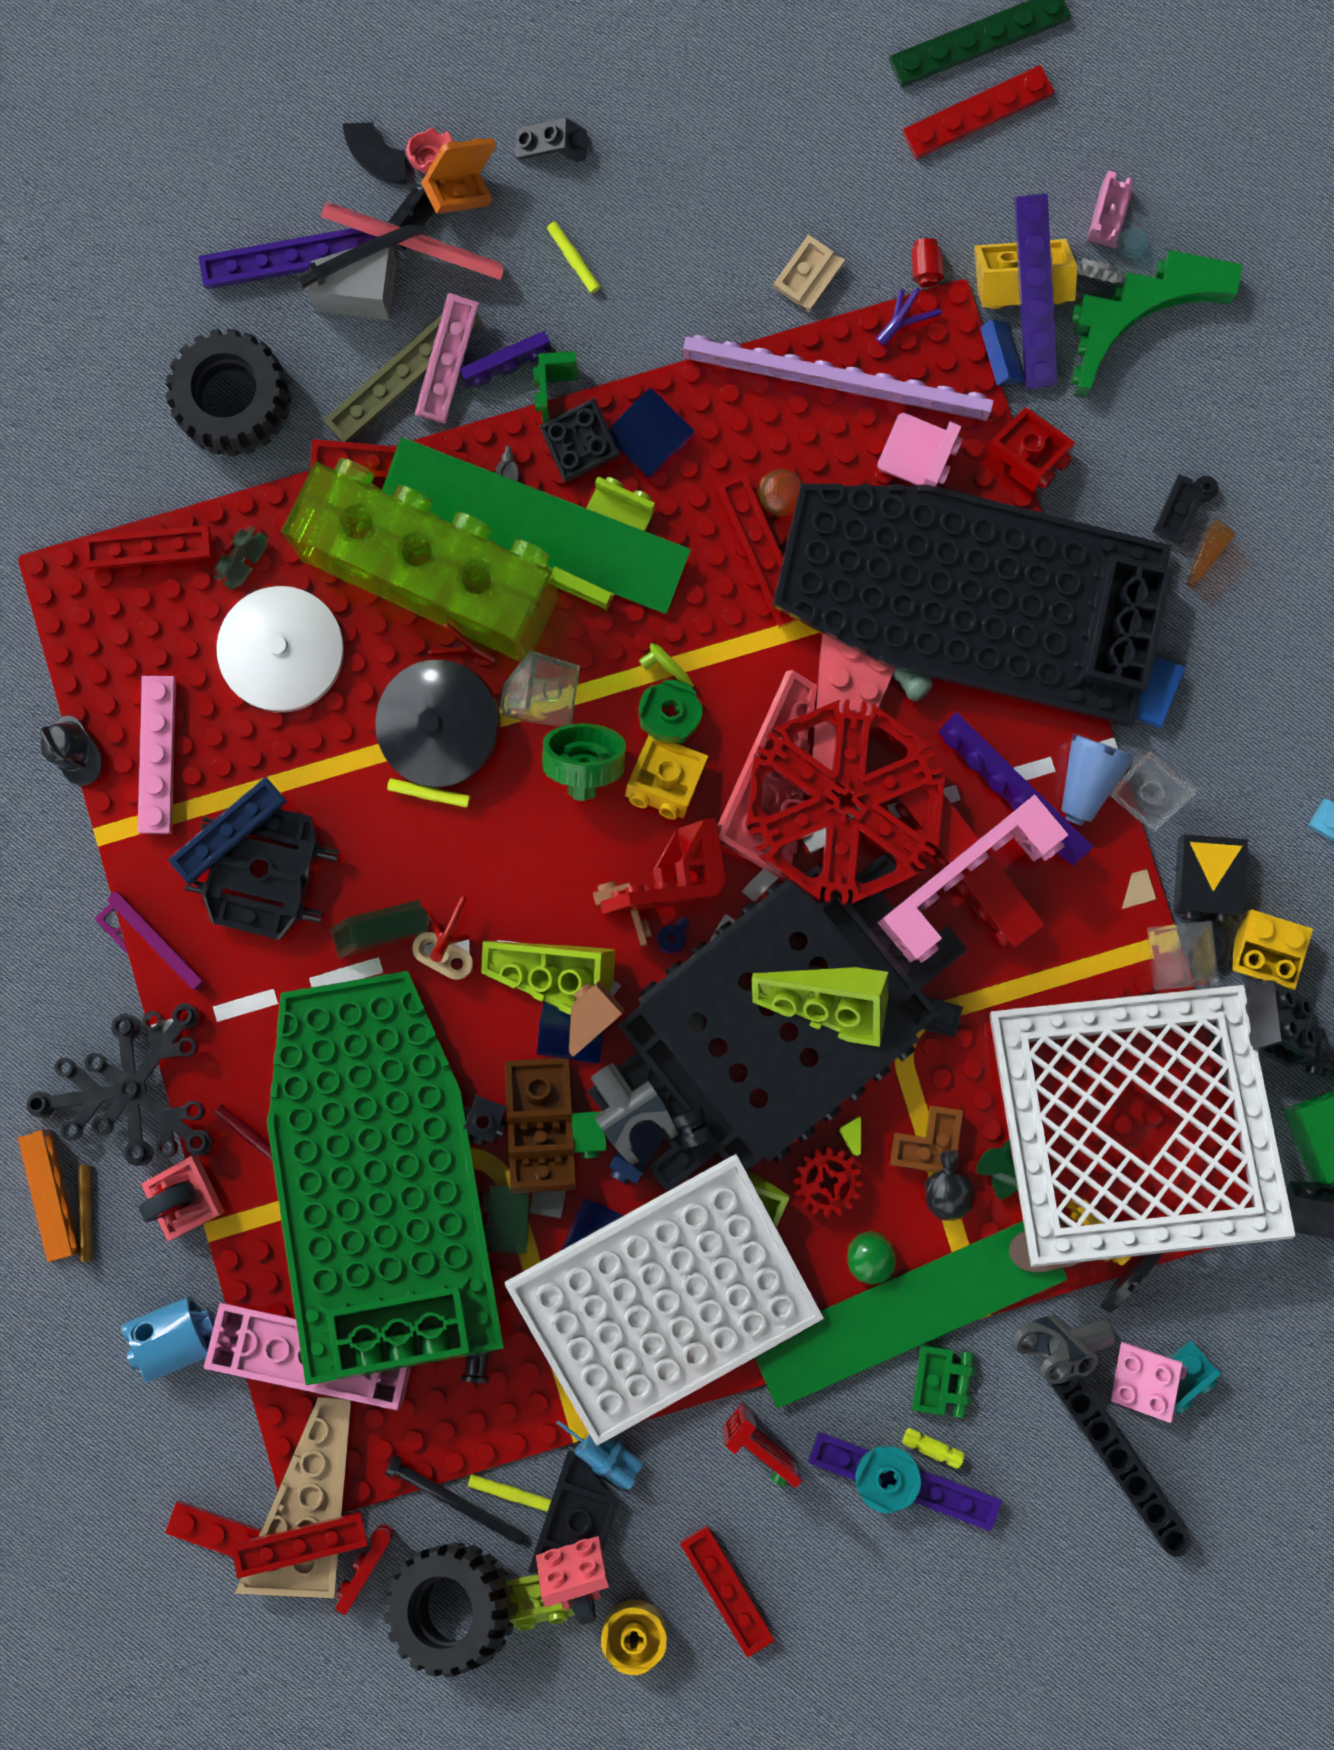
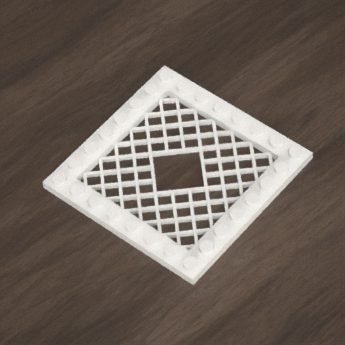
(1046, 1241)

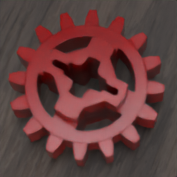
(841, 1177)

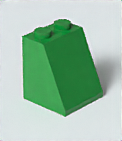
(1313, 1133)

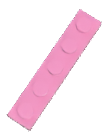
(156, 755)

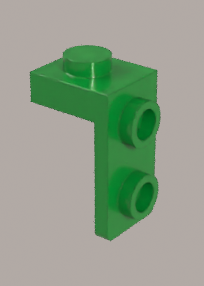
(552, 368)

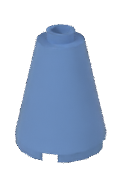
(1091, 777)

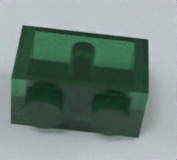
(507, 1220)

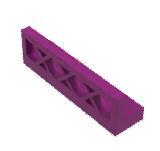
(153, 938)

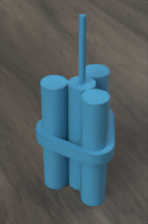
(608, 1459)

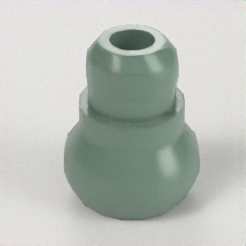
(913, 684)

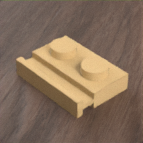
(808, 273)

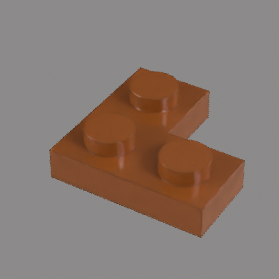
(924, 1152)

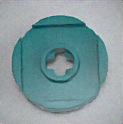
(879, 1461)

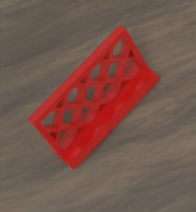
(742, 1431)

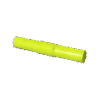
(573, 257)
(428, 793)
(509, 1493)

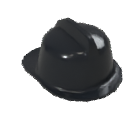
(72, 750)

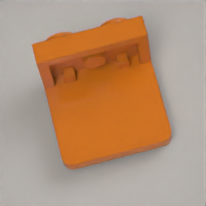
(455, 176)

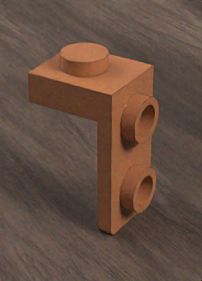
(605, 893)

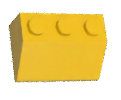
(999, 278)

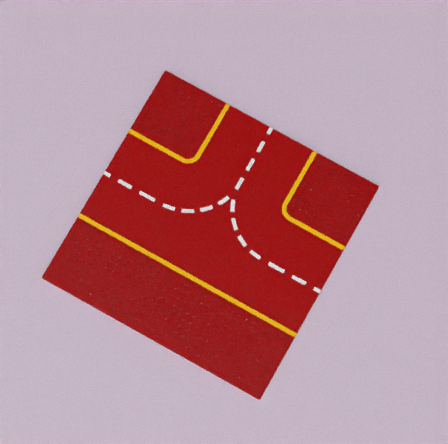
(537, 855)

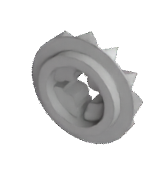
(1098, 271)

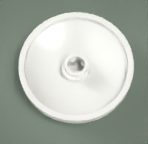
(280, 649)

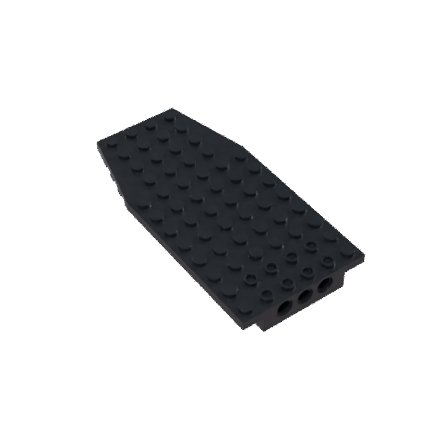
(979, 593)

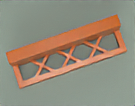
(49, 1195)

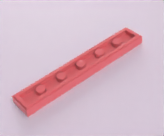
(419, 243)

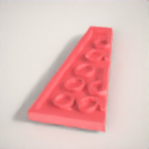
(793, 699)

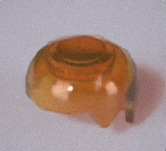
(778, 492)

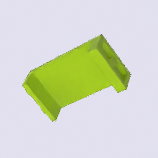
(619, 504)

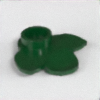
(1001, 1167)

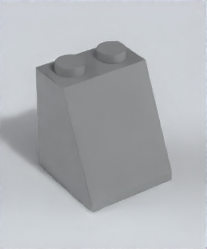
(358, 289)

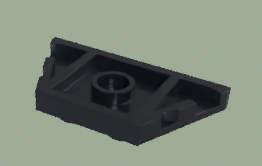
(578, 1510)

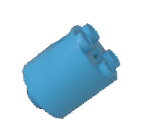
(169, 1338)

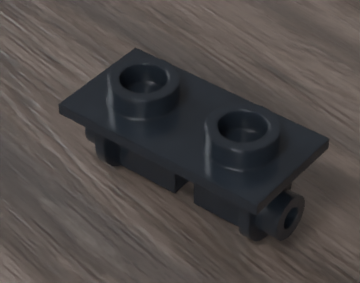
(414, 209)

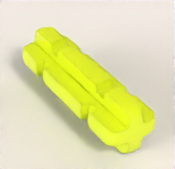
(933, 1448)

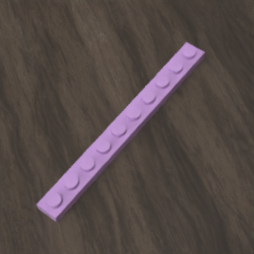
(848, 380)

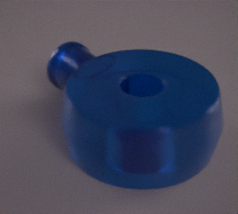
(677, 931)

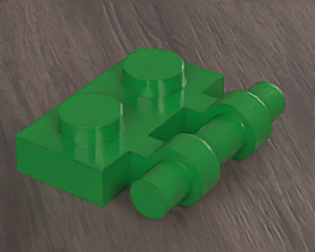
(933, 1378)

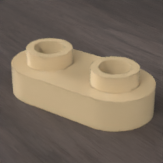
(444, 966)

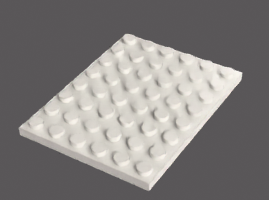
(664, 1300)

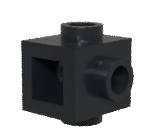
(490, 1109)

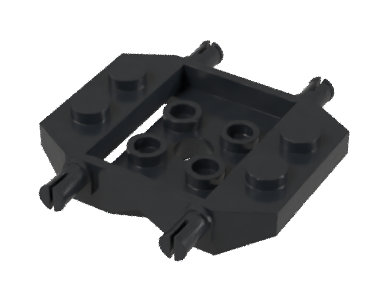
(285, 881)

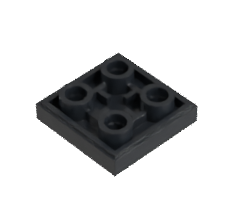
(580, 440)

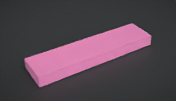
(446, 358)

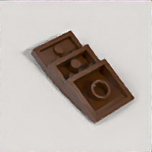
(539, 1125)

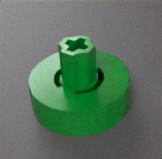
(574, 754)

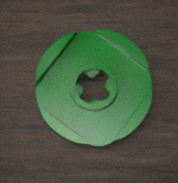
(673, 728)

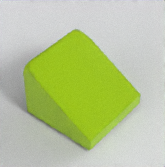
(852, 1135)

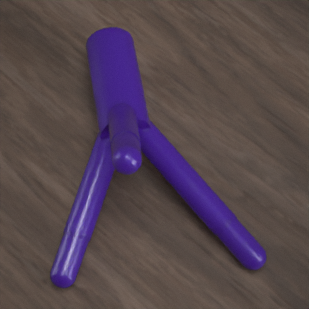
(899, 313)

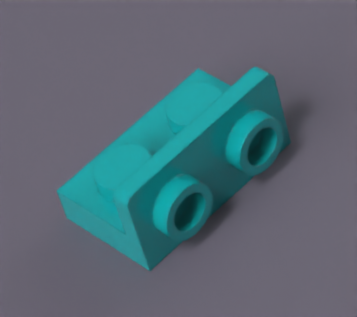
(1199, 1378)

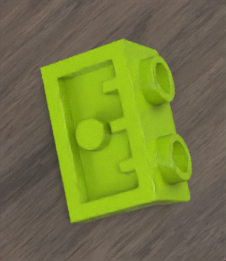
(530, 1605)

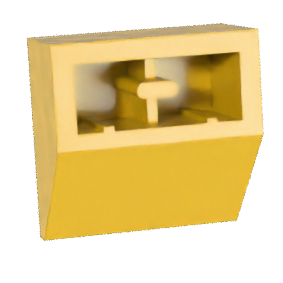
(1270, 948)

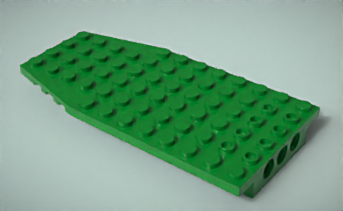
(375, 1184)

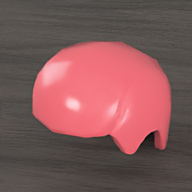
(425, 147)

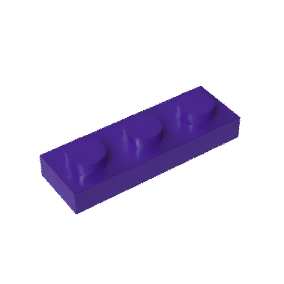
(505, 360)

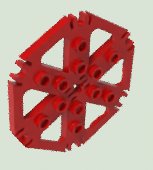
(849, 773)

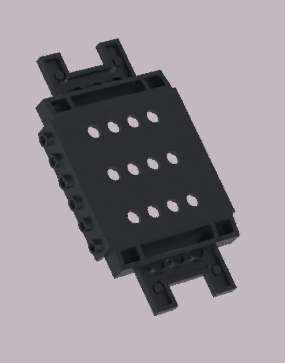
(798, 1096)

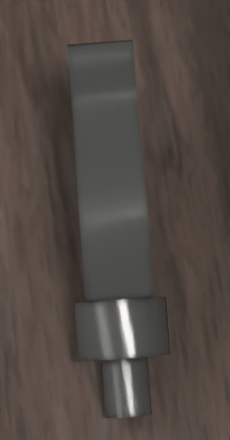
(507, 466)

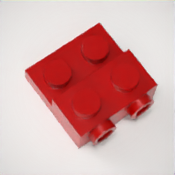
(1032, 449)

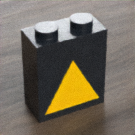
(1210, 877)

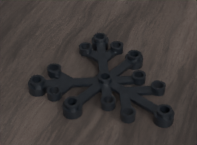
(94, 1095)

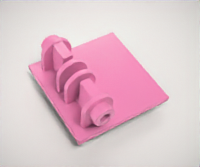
(1147, 1381)

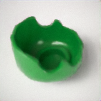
(871, 1257)

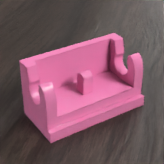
(1110, 210)

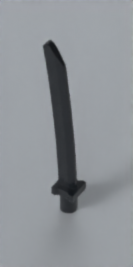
(319, 272)

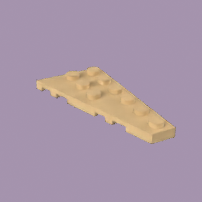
(306, 1496)

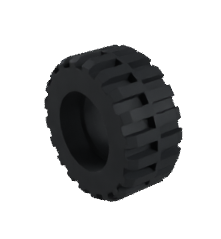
(207, 359)
(411, 1619)

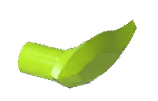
(658, 654)

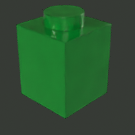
(587, 1135)

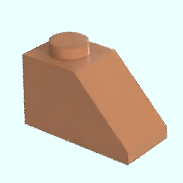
(591, 1015)

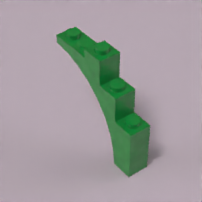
(1177, 281)

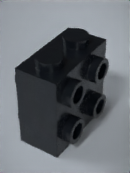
(1280, 1023)

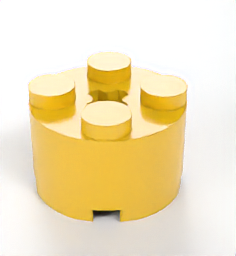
(616, 1644)

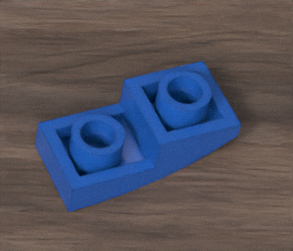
(1161, 690)

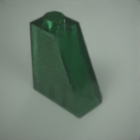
(379, 928)

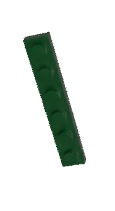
(977, 39)

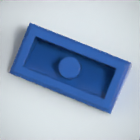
(1002, 352)

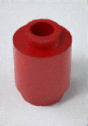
(927, 262)

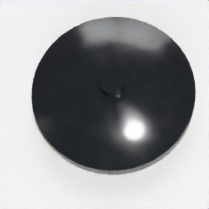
(437, 723)

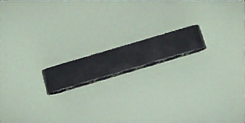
(1124, 1471)

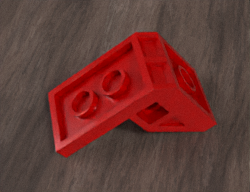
(690, 856)

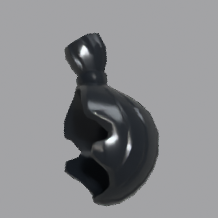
(949, 1191)

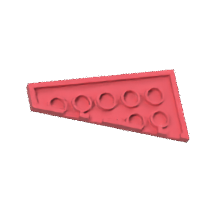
(841, 677)

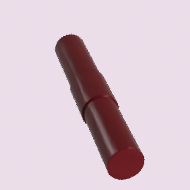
(244, 1130)

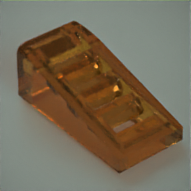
(1213, 544)

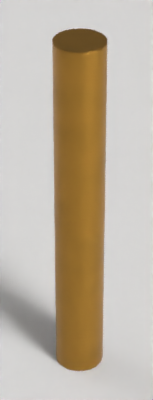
(85, 1213)

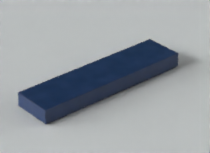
(227, 830)

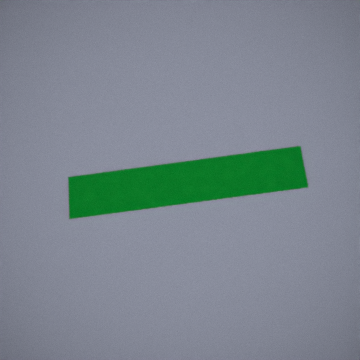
(576, 538)
(901, 1316)

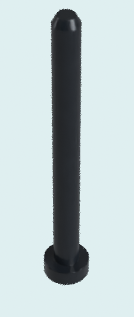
(396, 1468)

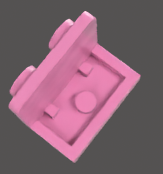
(919, 451)

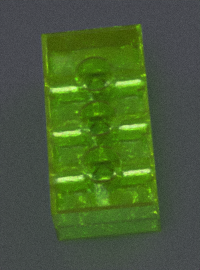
(421, 561)

